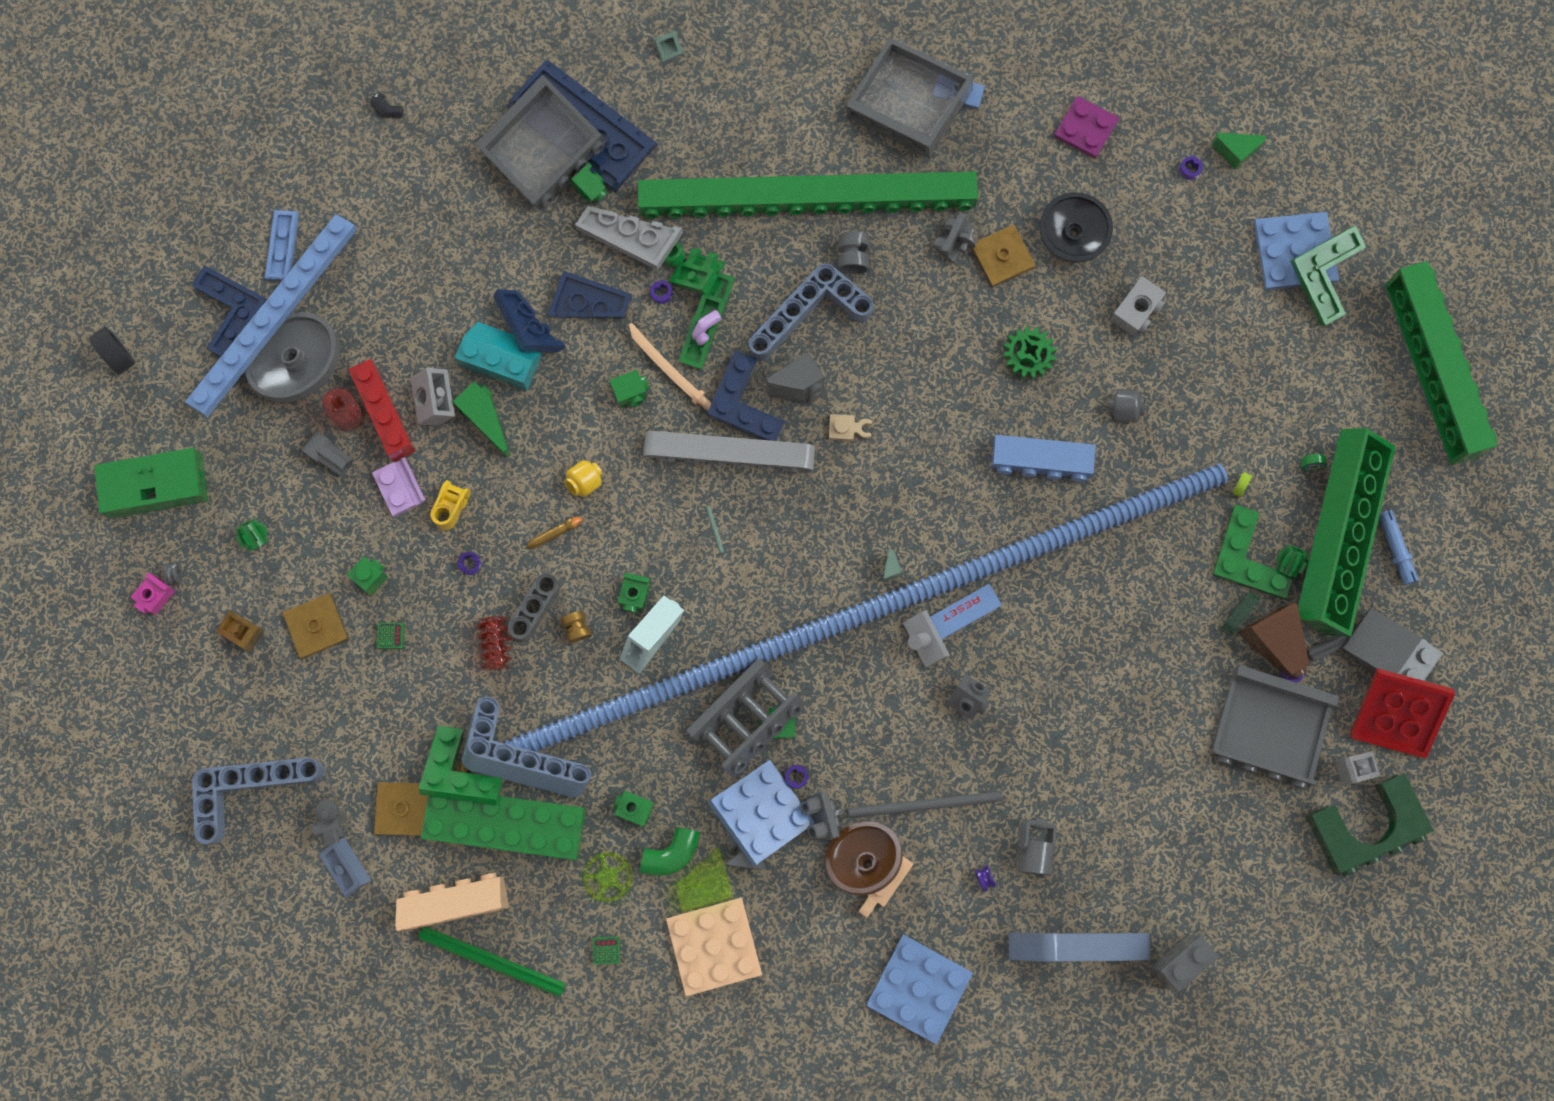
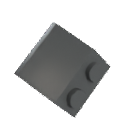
(797, 381)

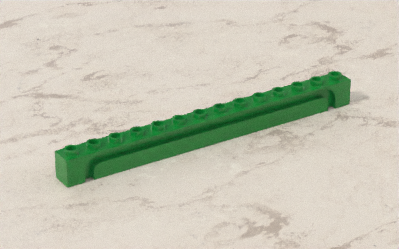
(807, 193)

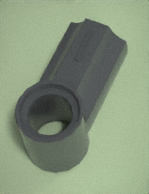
(325, 452)

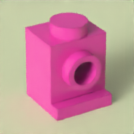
(160, 594)

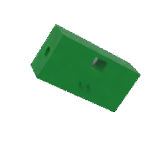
(151, 483)

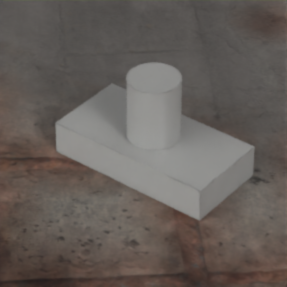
(925, 639)

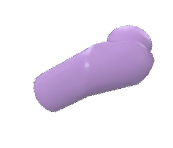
(703, 325)

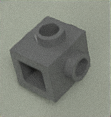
(970, 697)

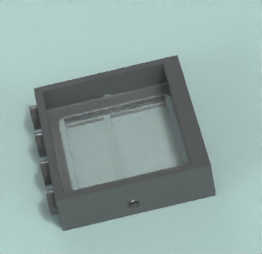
(910, 97)
(541, 142)

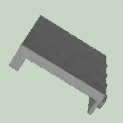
(1273, 726)

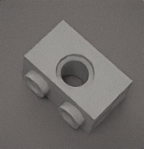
(1143, 294)
(432, 396)

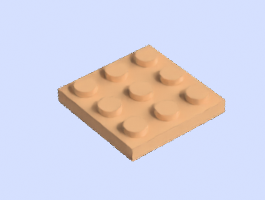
(714, 946)

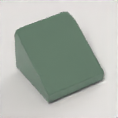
(667, 45)
(892, 567)

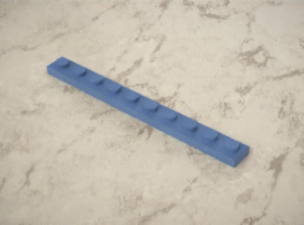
(271, 316)

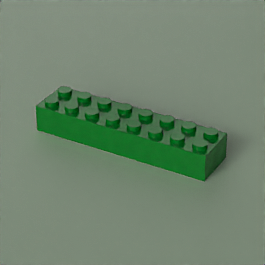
(1440, 363)
(1345, 532)

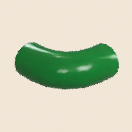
(672, 858)

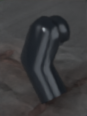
(382, 107)

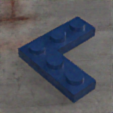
(241, 300)
(729, 411)

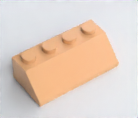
(451, 903)

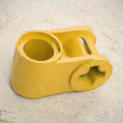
(451, 501)

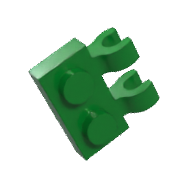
(697, 272)

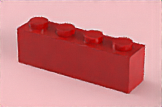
(382, 410)

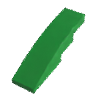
(716, 299)

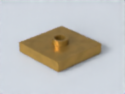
(1003, 256)
(315, 626)
(399, 809)

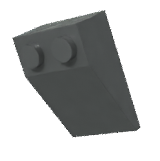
(1390, 647)

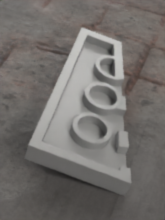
(636, 238)

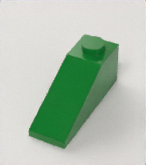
(480, 410)

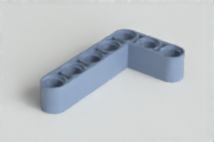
(805, 307)
(515, 763)
(245, 781)
(1079, 946)

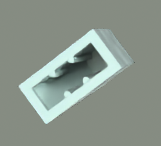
(651, 633)

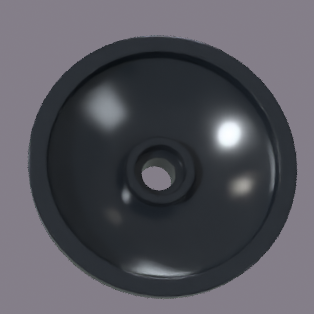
(1078, 213)

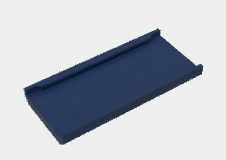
(625, 143)

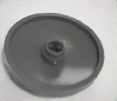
(295, 359)

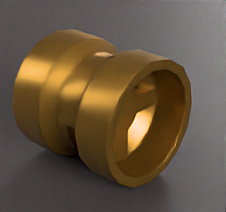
(575, 627)

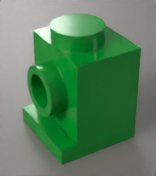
(589, 185)
(642, 585)

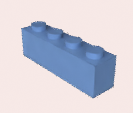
(1043, 457)

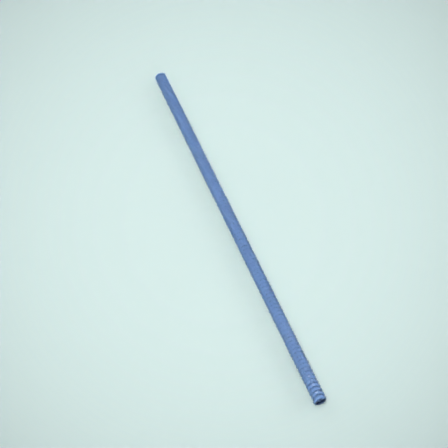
(874, 608)

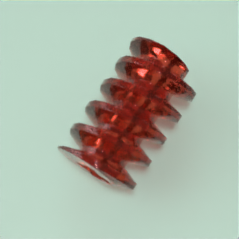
(343, 409)
(493, 643)

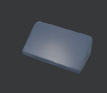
(344, 867)

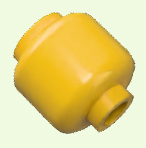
(583, 478)

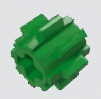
(251, 534)
(1292, 561)

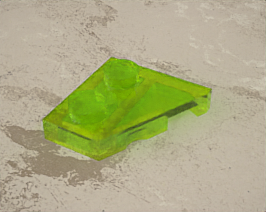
(705, 883)

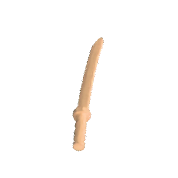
(669, 370)

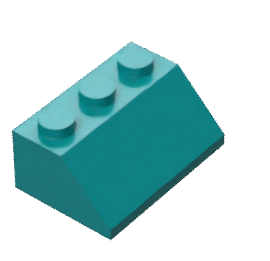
(497, 356)

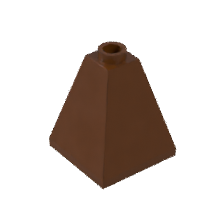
(1280, 640)

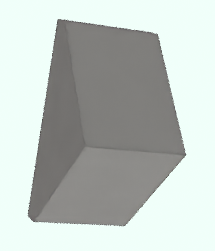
(1357, 768)

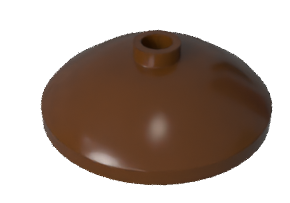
(856, 847)

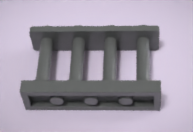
(730, 701)

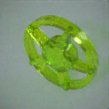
(607, 876)

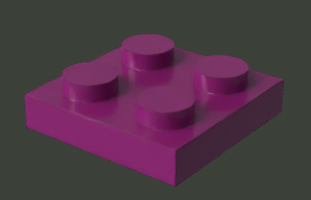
(1086, 127)

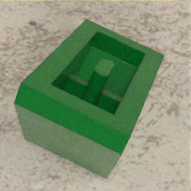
(1237, 147)

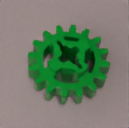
(1024, 343)

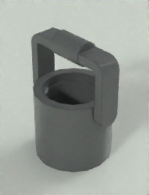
(1036, 856)

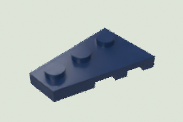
(587, 299)
(525, 327)

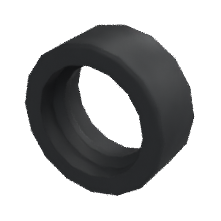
(111, 350)

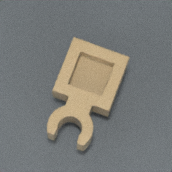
(844, 427)

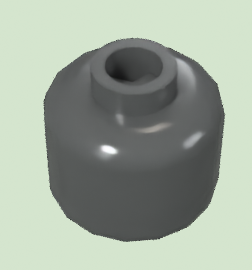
(1127, 405)

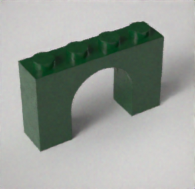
(1406, 825)

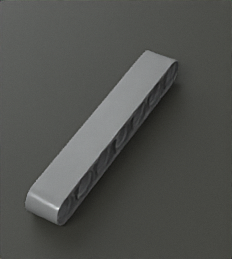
(729, 450)

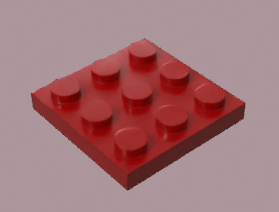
(1402, 713)

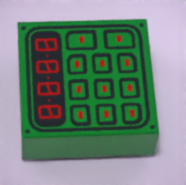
(390, 636)
(606, 950)

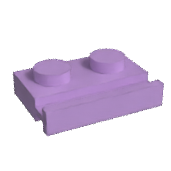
(399, 487)

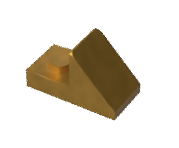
(239, 631)

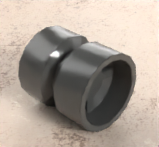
(853, 252)

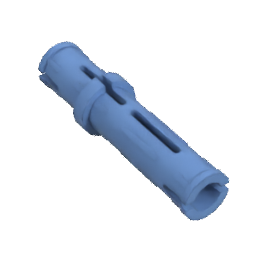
(1400, 554)

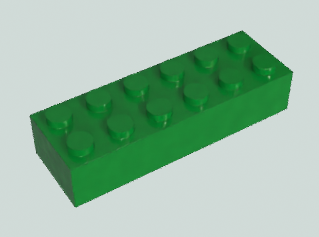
(508, 826)

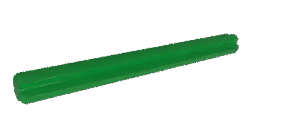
(491, 961)

